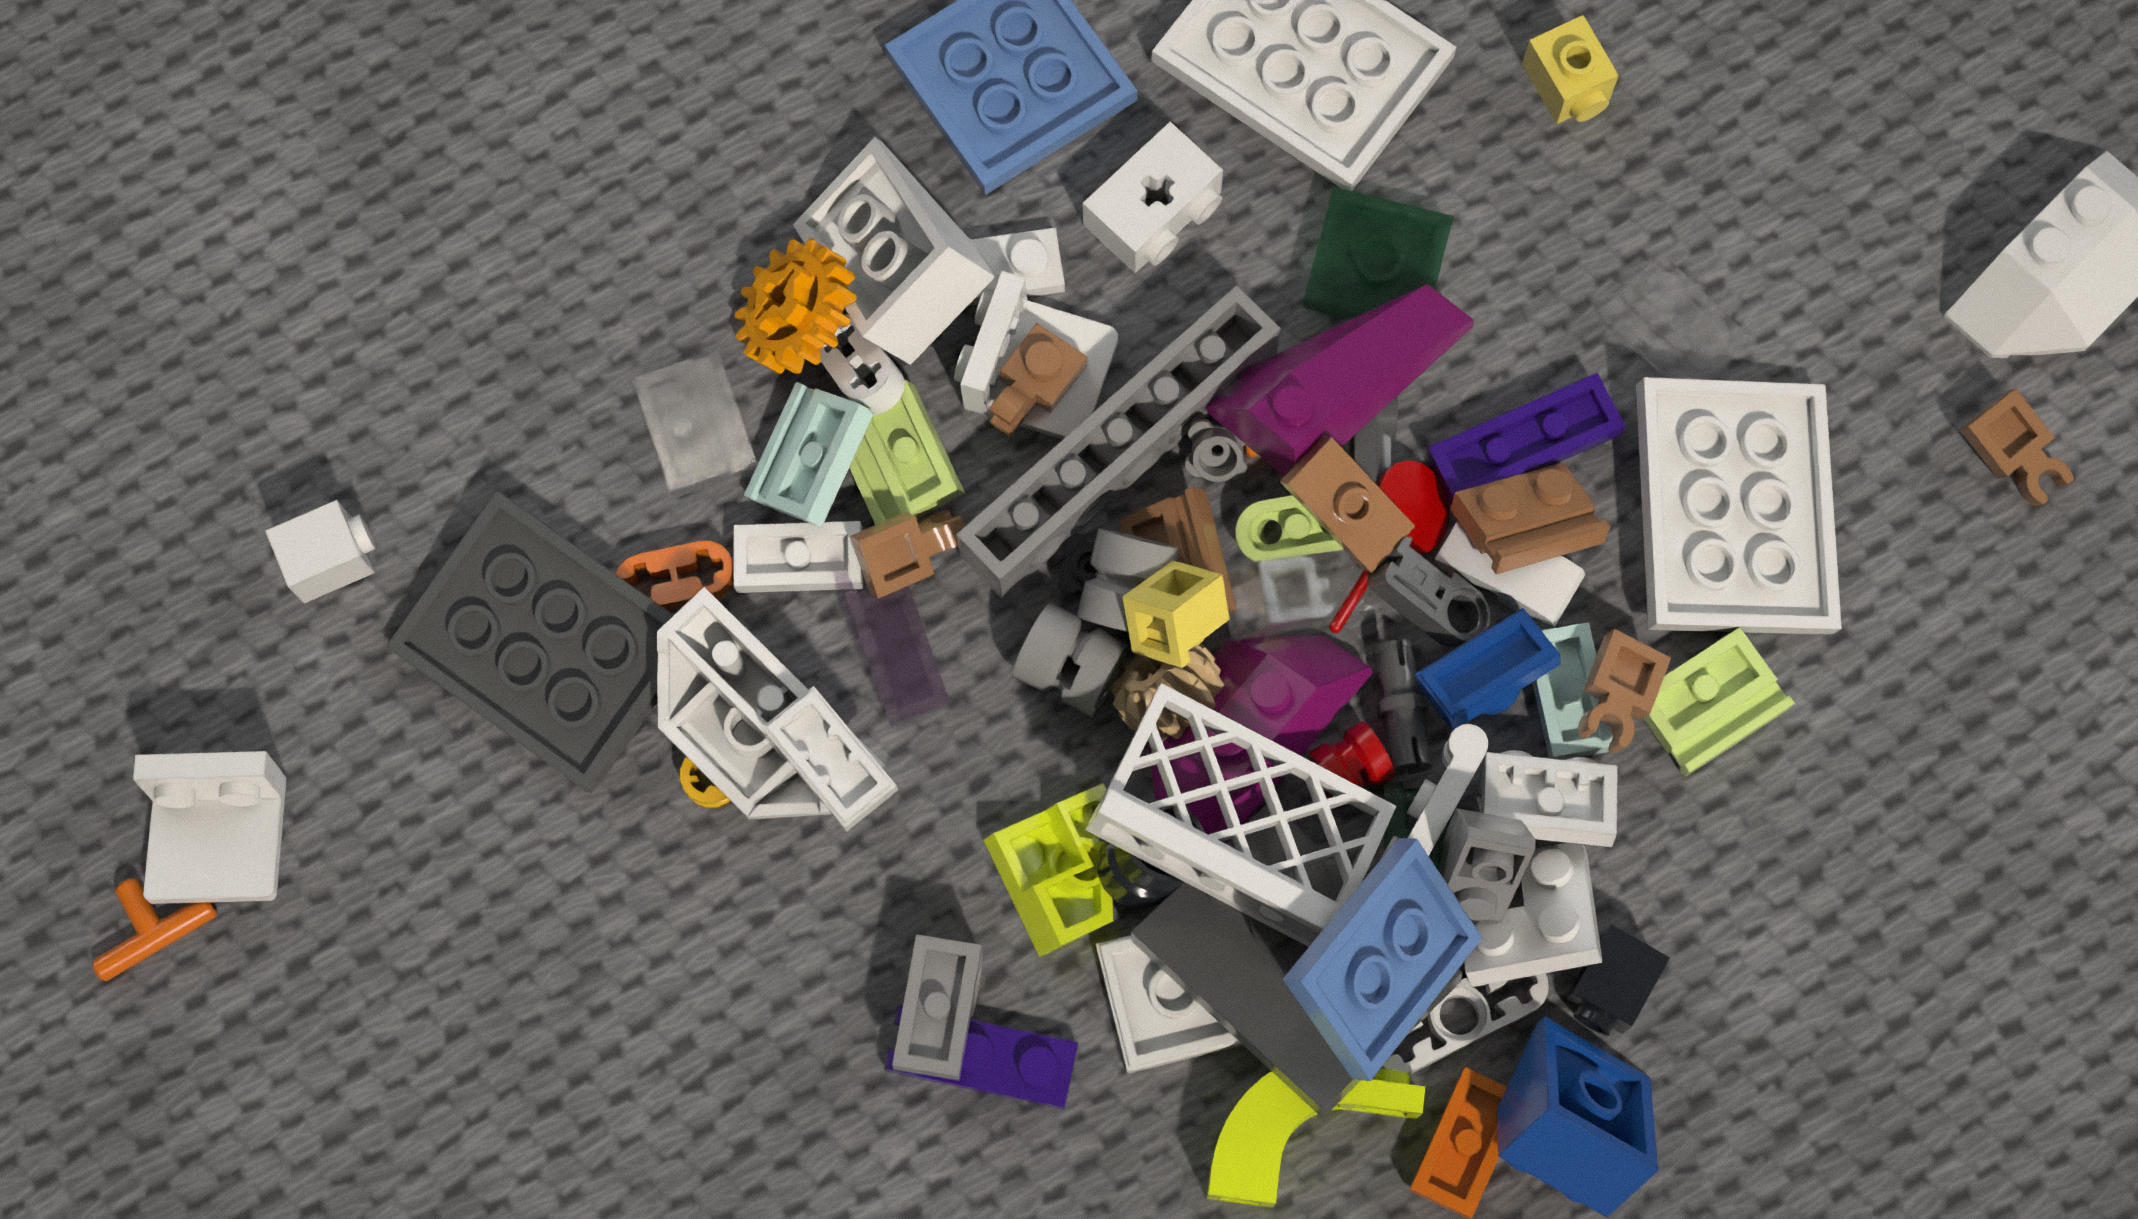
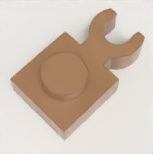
(2012, 439)
(1626, 683)

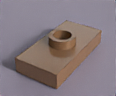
(1347, 503)

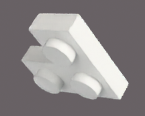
(1551, 929)

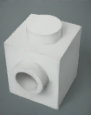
(322, 550)

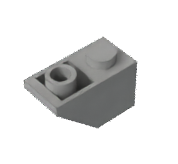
(1485, 861)

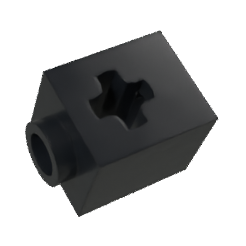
(1615, 991)

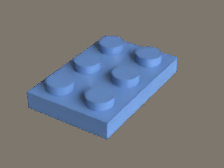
(1383, 959)

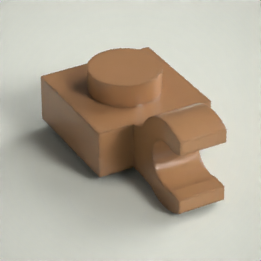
(1038, 374)
(900, 549)

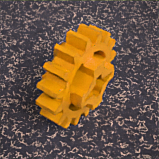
(795, 306)

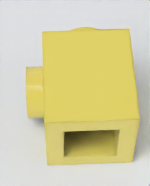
(1570, 71)

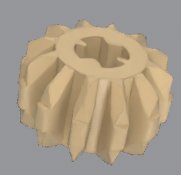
(1143, 676)

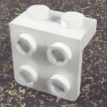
(1004, 323)

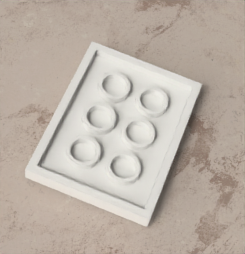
(1309, 73)
(1737, 506)

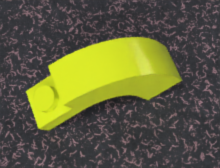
(1256, 1131)

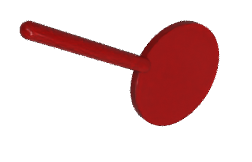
(1423, 501)

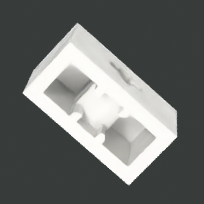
(1162, 168)

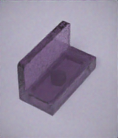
(898, 655)

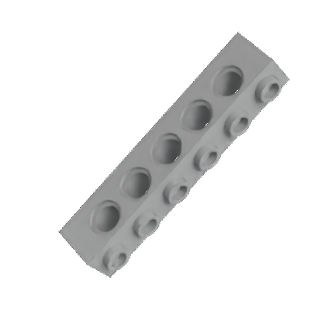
(1116, 443)

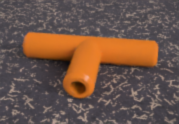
(151, 931)

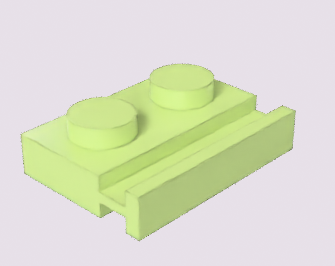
(904, 462)
(1715, 702)

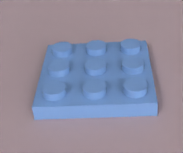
(1010, 81)

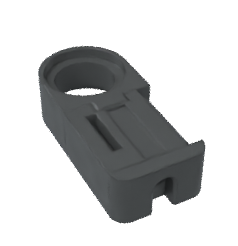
(1424, 594)

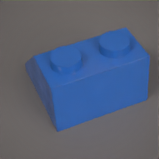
(1578, 1120)

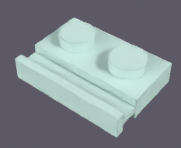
(809, 454)

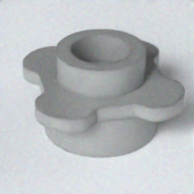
(1209, 465)

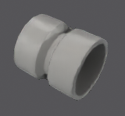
(1121, 565)
(1052, 646)

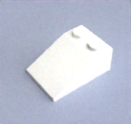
(903, 248)

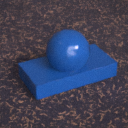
(1488, 670)

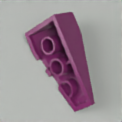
(1338, 377)

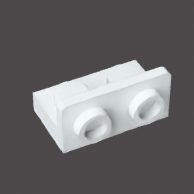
(1552, 797)

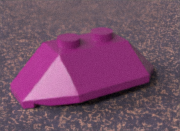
(1278, 689)

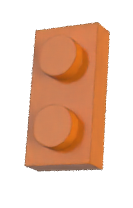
(1462, 1146)

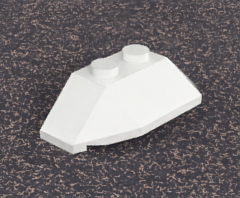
(2062, 273)
(715, 698)

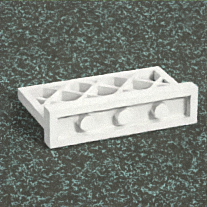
(1208, 862)

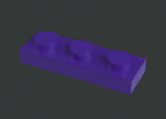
(1528, 437)

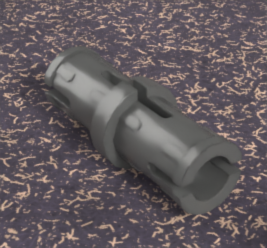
(1402, 707)

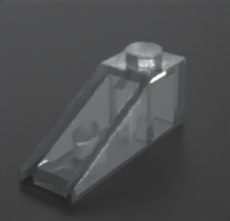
(1296, 594)

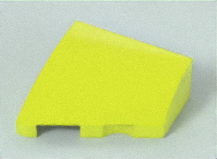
(1057, 891)

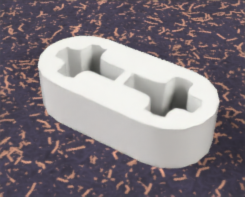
(865, 359)

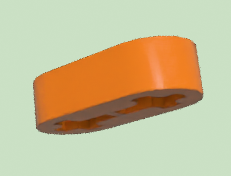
(677, 561)

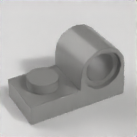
(938, 1007)

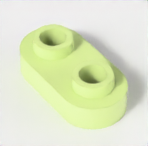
(1299, 530)

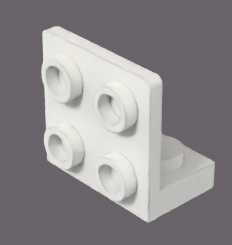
(212, 826)

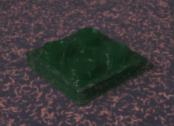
(1373, 253)

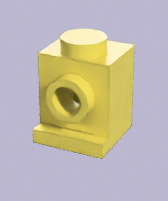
(1175, 612)

